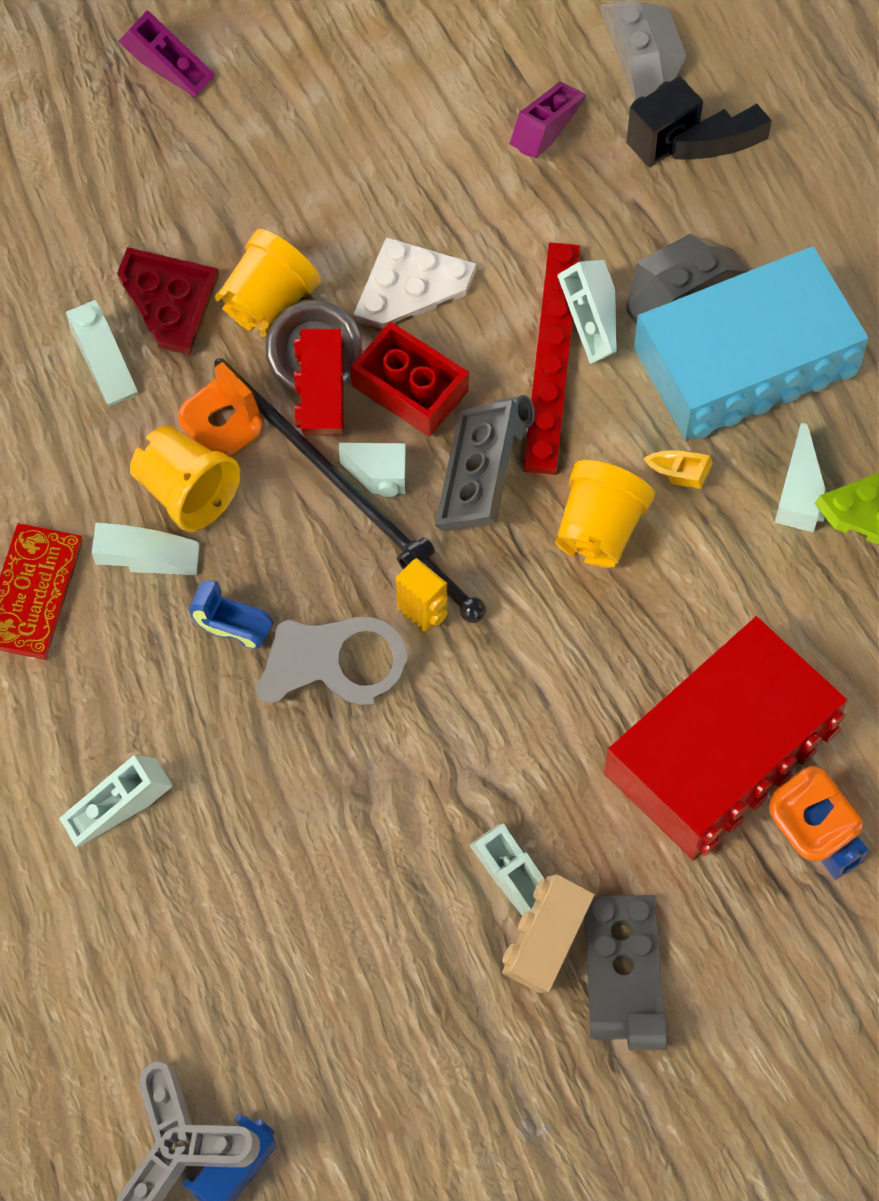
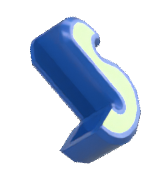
(228, 617)

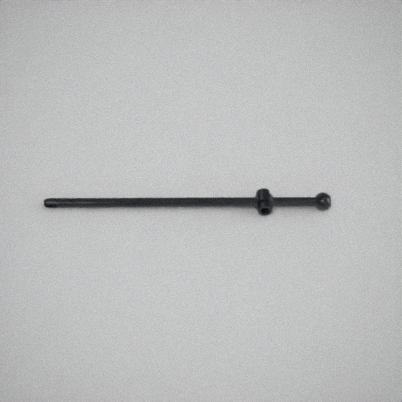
(471, 608)

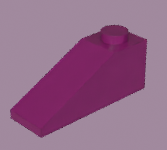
(165, 54)
(545, 119)

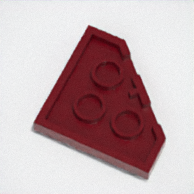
(168, 295)

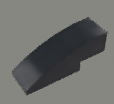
(722, 134)

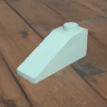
(592, 306)
(101, 353)
(802, 486)
(116, 799)

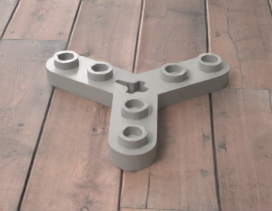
(170, 1123)

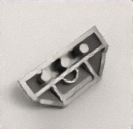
(644, 43)

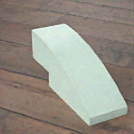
(144, 550)
(508, 866)

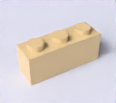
(546, 933)

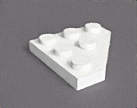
(410, 283)

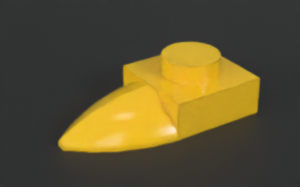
(681, 467)

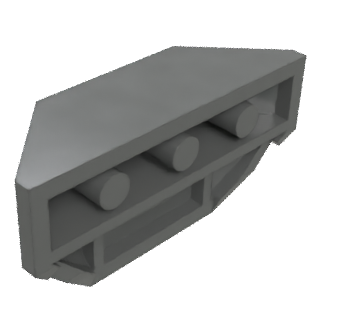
(680, 271)

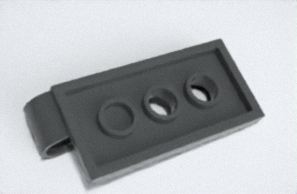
(485, 436)
(630, 1003)

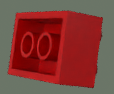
(409, 378)
(320, 382)

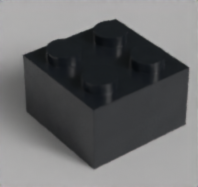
(661, 117)

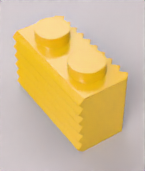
(421, 595)

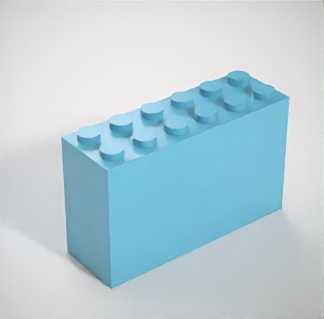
(750, 343)

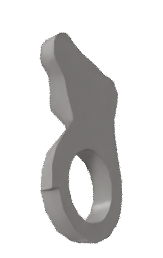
(313, 653)

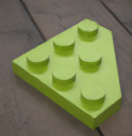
(854, 507)

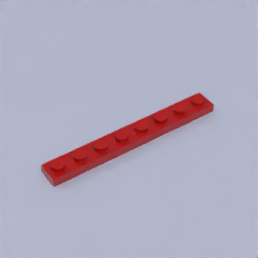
(551, 364)

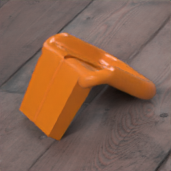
(221, 392)
(788, 810)

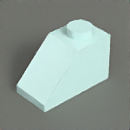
(376, 466)

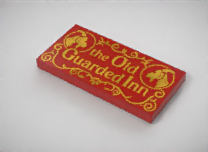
(35, 588)

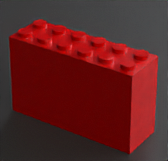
(725, 738)

